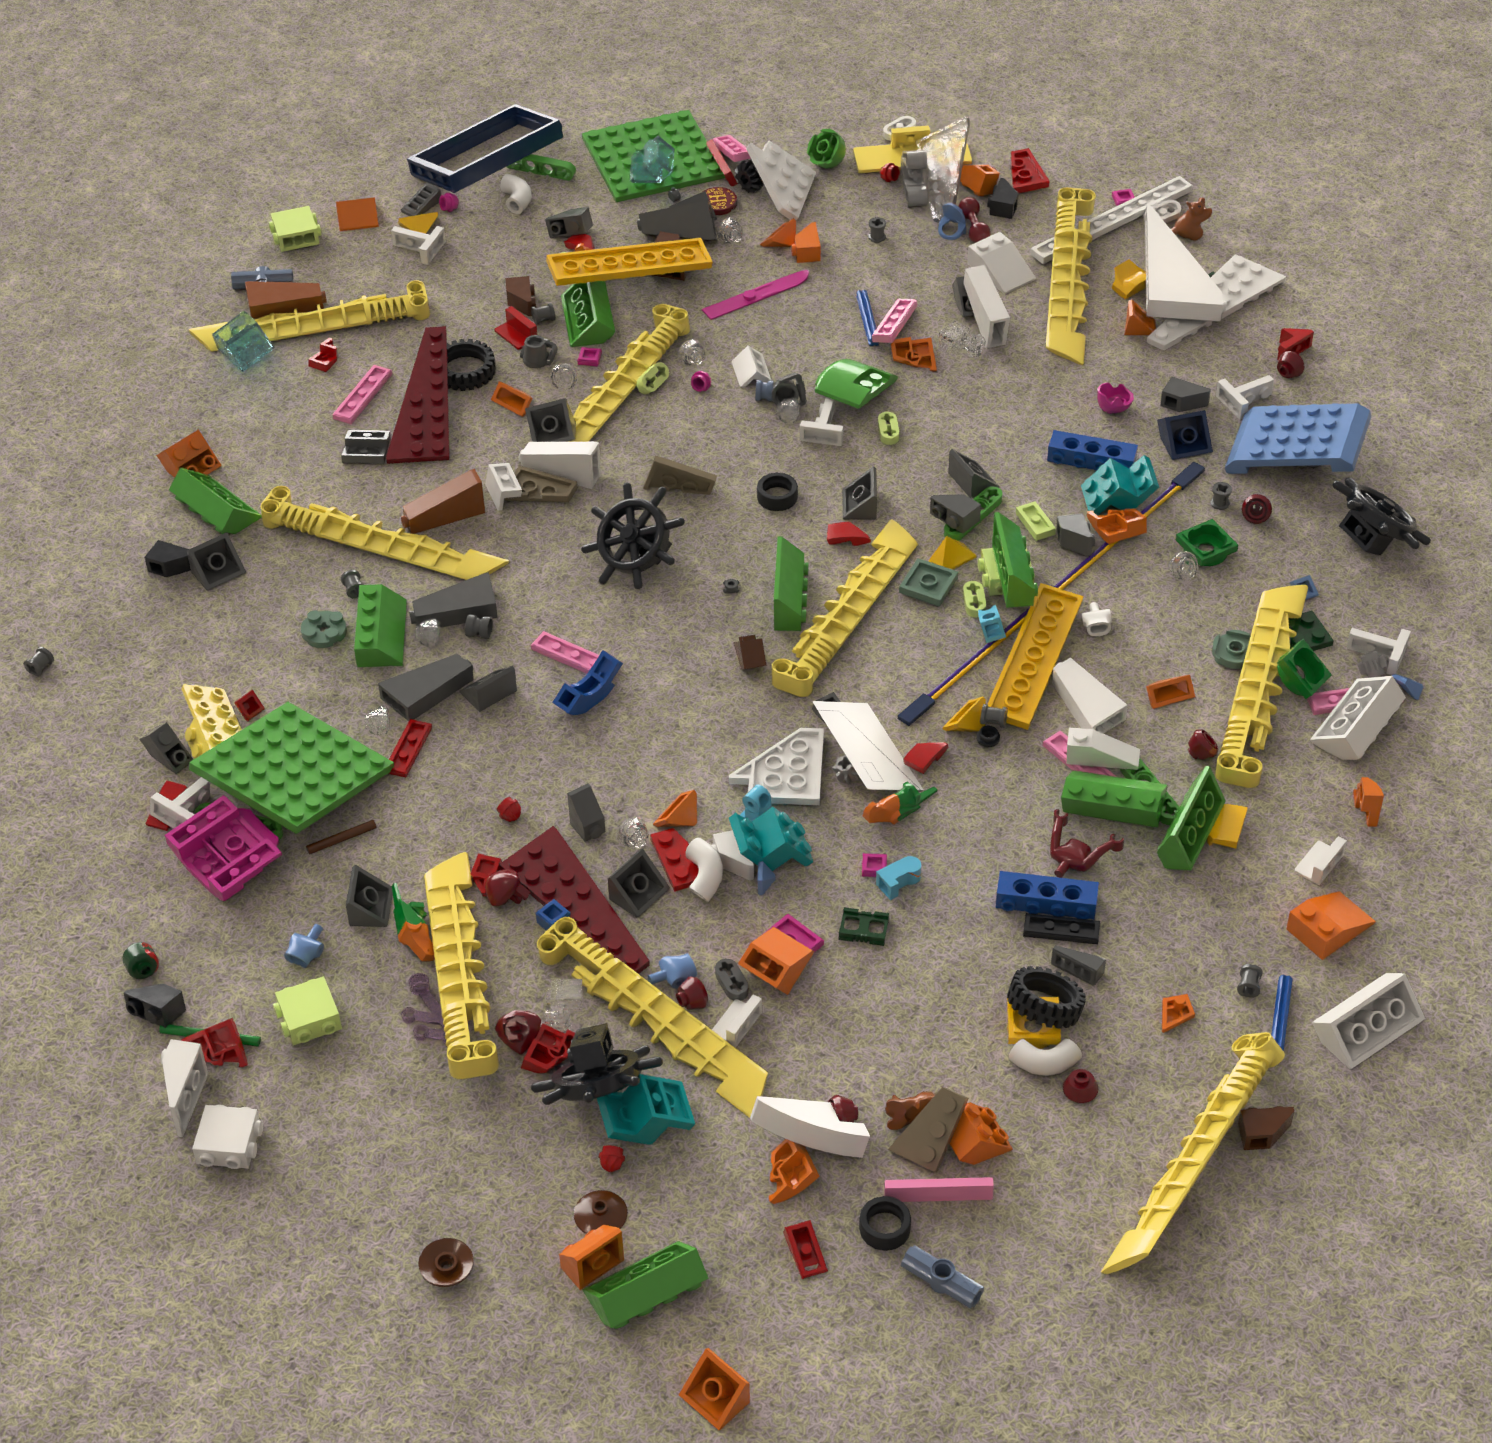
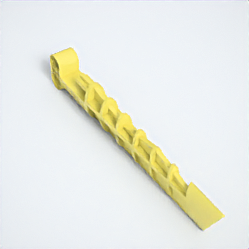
(1066, 289)
(346, 315)
(640, 355)
(348, 530)
(857, 596)
(1251, 703)
(459, 991)
(672, 1025)
(1256, 1056)

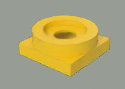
(1040, 1039)

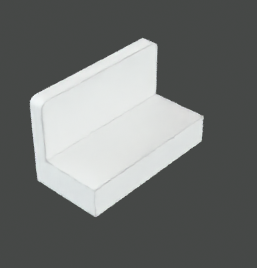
(749, 366)
(502, 483)
(1321, 860)
(738, 1019)

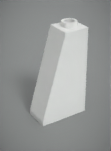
(987, 306)
(564, 459)
(1087, 698)

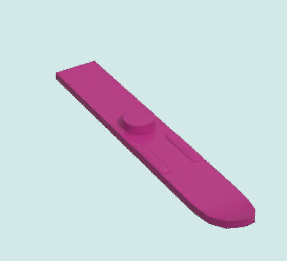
(756, 294)

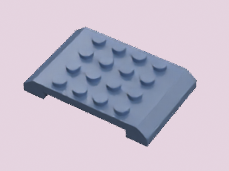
(1300, 437)

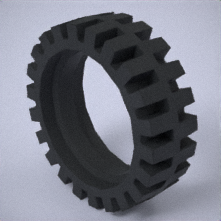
(476, 377)
(1040, 1009)

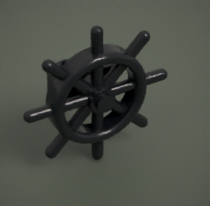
(1376, 519)
(635, 536)
(595, 1068)

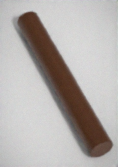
(340, 837)

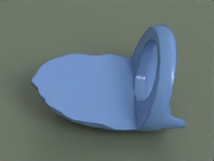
(953, 214)

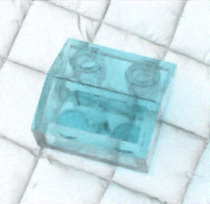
(652, 162)
(242, 341)

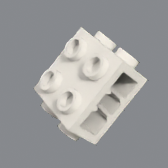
(227, 1136)

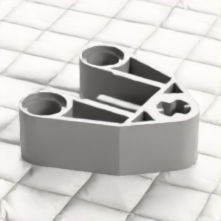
(911, 168)

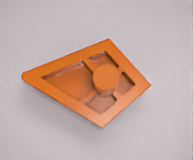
(1176, 1011)

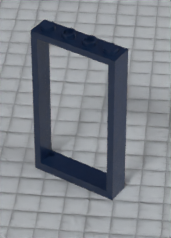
(425, 163)

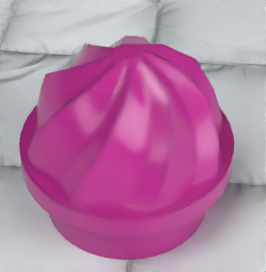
(448, 202)
(700, 381)

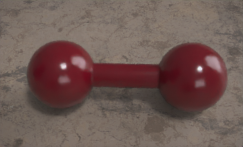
(970, 209)

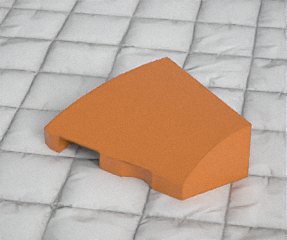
(914, 352)
(1118, 524)
(1369, 799)
(791, 1170)

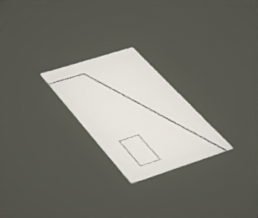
(866, 745)

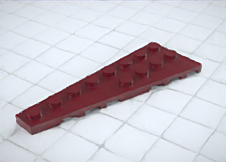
(424, 416)
(554, 872)

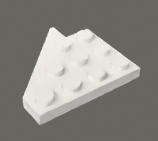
(783, 177)
(788, 769)

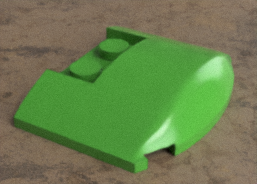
(852, 382)

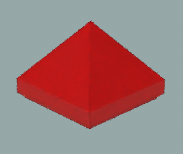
(249, 705)

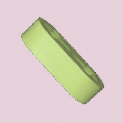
(650, 375)
(884, 428)
(969, 599)

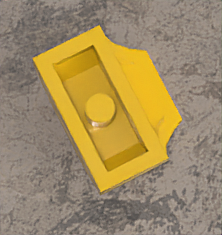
(1128, 279)

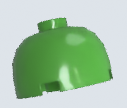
(826, 149)

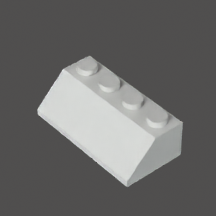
(1359, 717)
(1369, 1019)

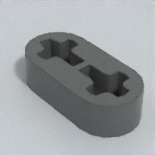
(727, 981)

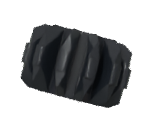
(748, 176)

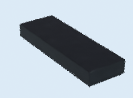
(1061, 928)

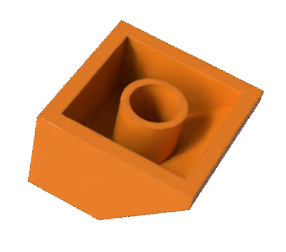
(593, 1255)

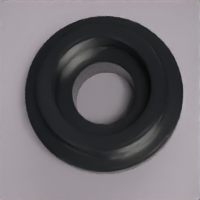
(984, 733)

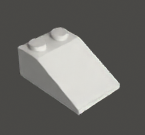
(1002, 262)
(184, 1078)

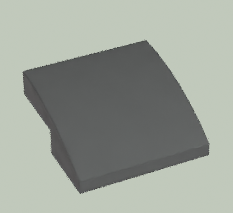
(366, 446)

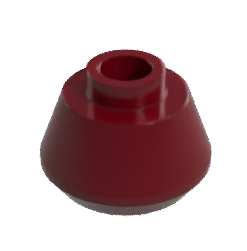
(1290, 365)
(1255, 515)
(1202, 745)
(692, 994)
(1080, 1086)
(844, 1108)

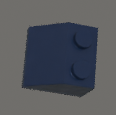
(1185, 434)

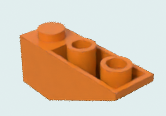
(979, 178)

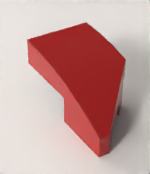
(574, 240)
(325, 358)
(845, 532)
(924, 754)
(482, 869)

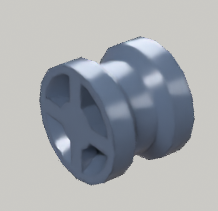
(764, 390)

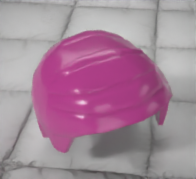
(1114, 399)

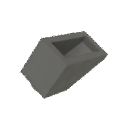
(585, 813)

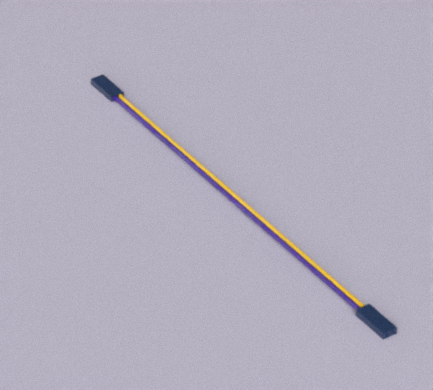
(925, 701)

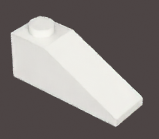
(1096, 749)

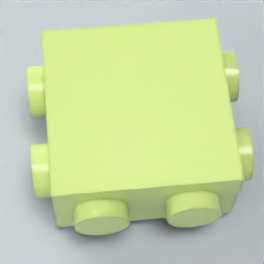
(295, 228)
(990, 574)
(307, 1011)

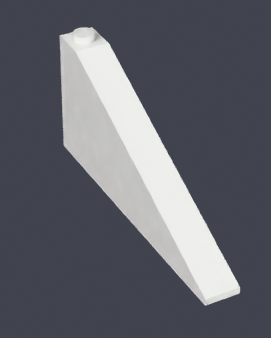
(1175, 279)

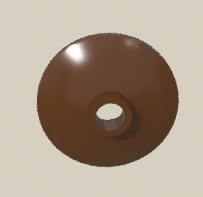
(589, 1218)
(446, 1252)

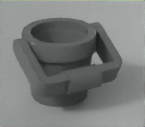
(535, 352)
(786, 389)

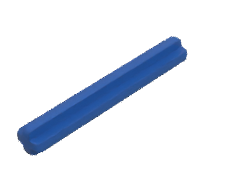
(867, 315)
(1281, 1009)

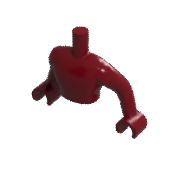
(1076, 853)

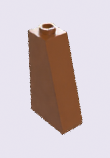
(283, 297)
(445, 504)

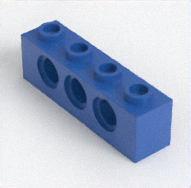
(1088, 451)
(1047, 895)

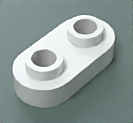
(902, 122)
(1165, 207)

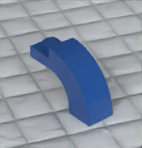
(592, 689)

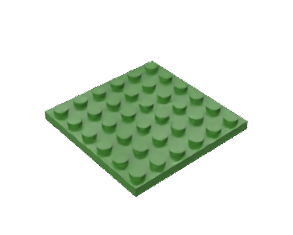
(616, 144)
(291, 767)

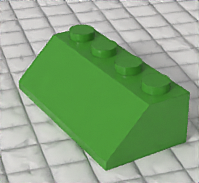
(587, 313)
(213, 501)
(1013, 563)
(790, 587)
(379, 627)
(1113, 798)
(1192, 823)
(646, 1284)

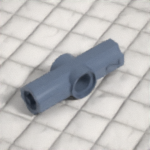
(261, 274)
(954, 1284)

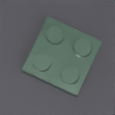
(928, 582)

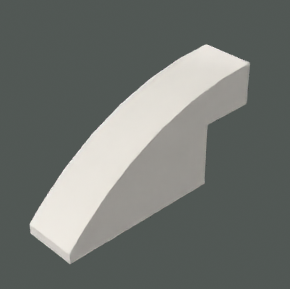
(810, 1125)

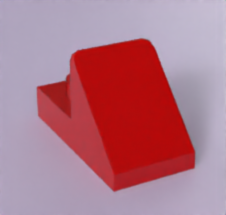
(1295, 340)

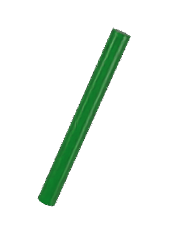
(186, 1031)

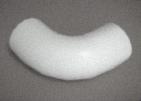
(519, 192)
(709, 867)
(1045, 1062)

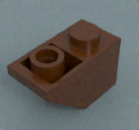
(519, 294)
(750, 652)
(1263, 1126)

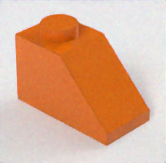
(807, 245)

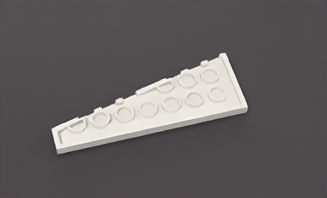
(1239, 281)

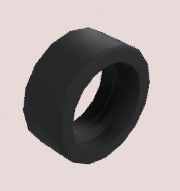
(777, 503)
(881, 1240)

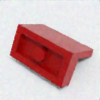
(516, 328)

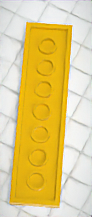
(628, 261)
(1035, 654)

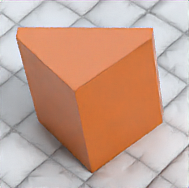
(357, 214)
(716, 1390)

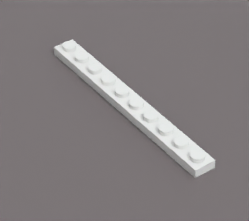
(1121, 214)

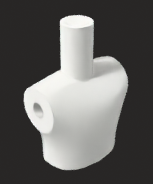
(1097, 621)

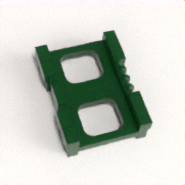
(862, 932)

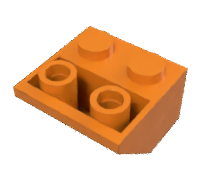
(189, 453)
(776, 959)
(979, 1136)

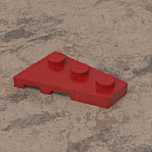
(1027, 172)
(672, 854)

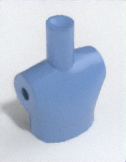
(304, 948)
(674, 970)

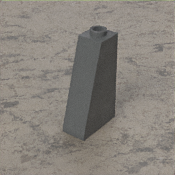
(687, 220)
(456, 602)
(426, 686)

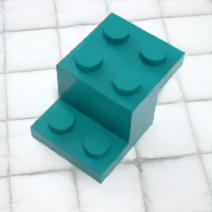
(1120, 485)
(771, 839)
(646, 1110)

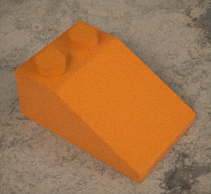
(1327, 923)

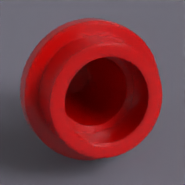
(890, 172)
(509, 809)
(611, 1158)

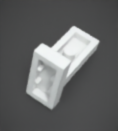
(424, 243)
(1239, 398)
(822, 430)
(1392, 649)
(181, 808)

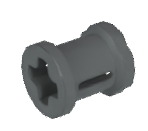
(877, 230)
(543, 313)
(1222, 496)
(351, 580)
(39, 661)
(994, 715)
(1250, 978)

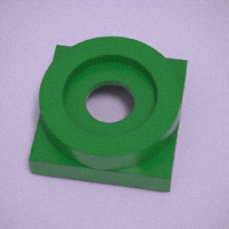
(1207, 533)
(1314, 670)

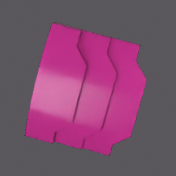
(223, 847)

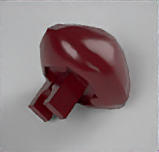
(504, 886)
(518, 1029)

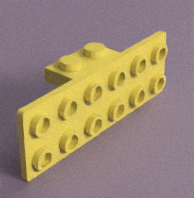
(902, 139)
(213, 718)

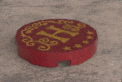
(721, 200)

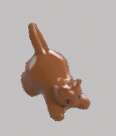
(1189, 223)
(906, 1110)

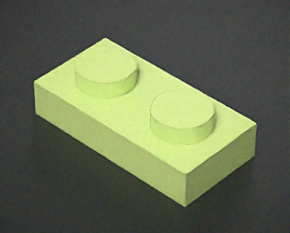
(1035, 521)

